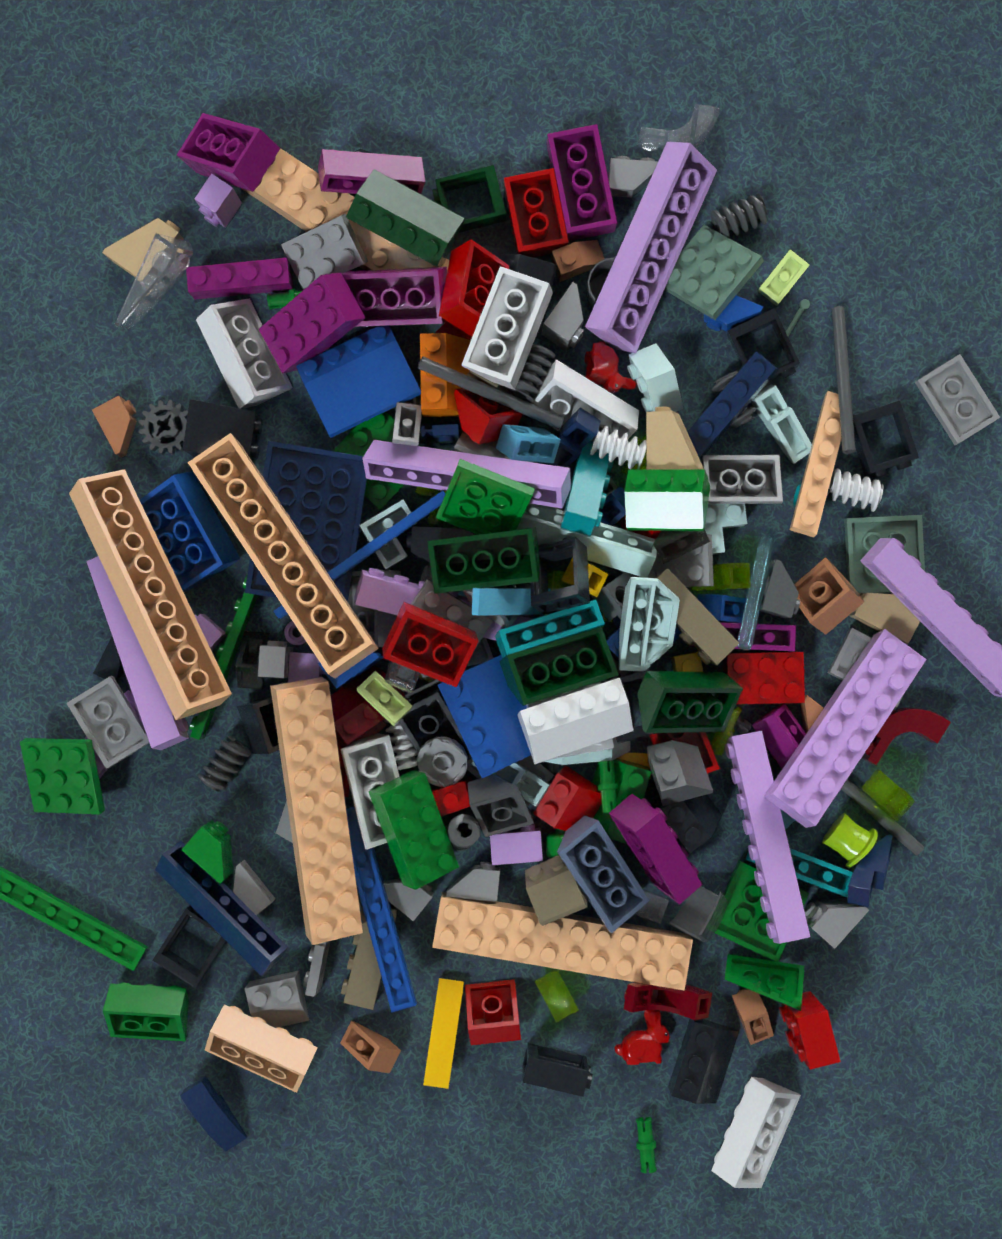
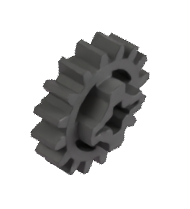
(161, 435)

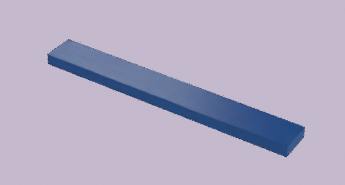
(379, 542)
(380, 920)

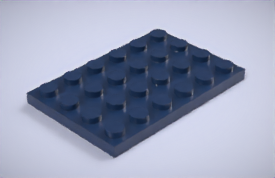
(324, 500)

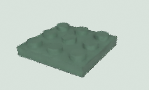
(711, 271)
(865, 532)

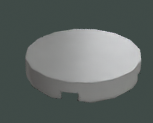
(442, 761)

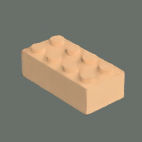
(260, 1047)

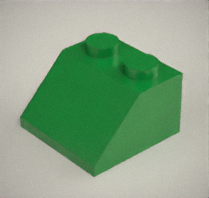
(212, 850)

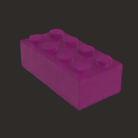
(229, 151)
(582, 182)
(398, 295)
(312, 321)
(656, 848)

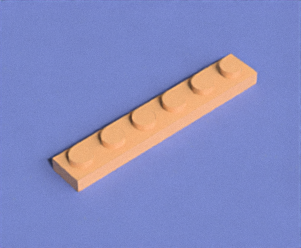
(818, 468)

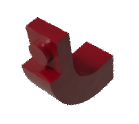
(923, 722)
(691, 1003)

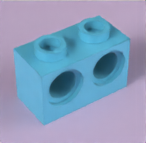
(528, 443)

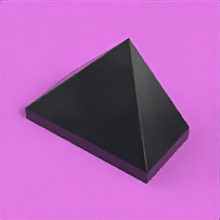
(110, 663)

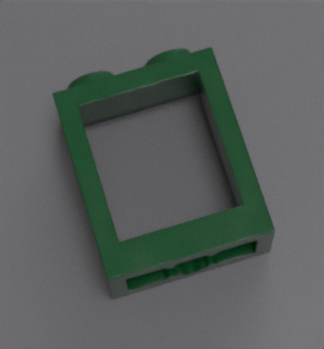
(468, 178)

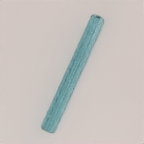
(755, 593)

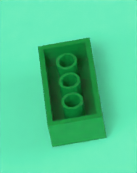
(414, 829)

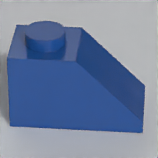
(735, 313)
(724, 607)

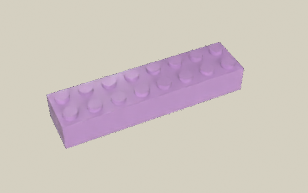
(651, 246)
(845, 728)

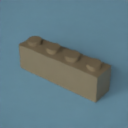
(698, 624)
(365, 975)

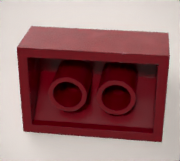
(352, 713)

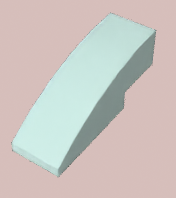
(782, 423)
(530, 784)

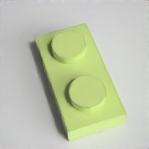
(783, 277)
(384, 698)

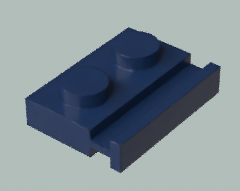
(442, 434)

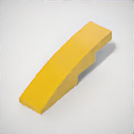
(443, 1033)

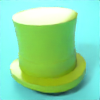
(850, 839)

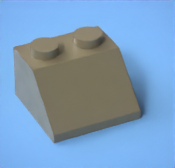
(553, 890)

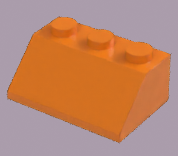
(436, 393)

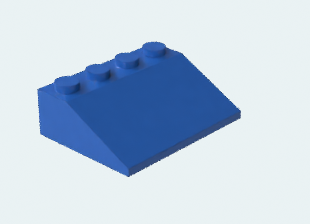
(358, 380)
(188, 530)
(487, 717)

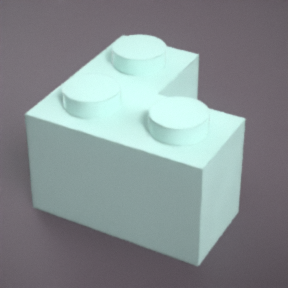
(655, 379)
(720, 517)
(392, 552)

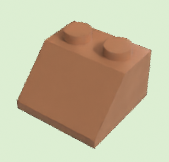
(826, 596)

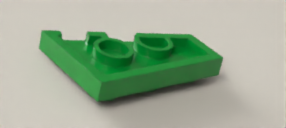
(767, 977)

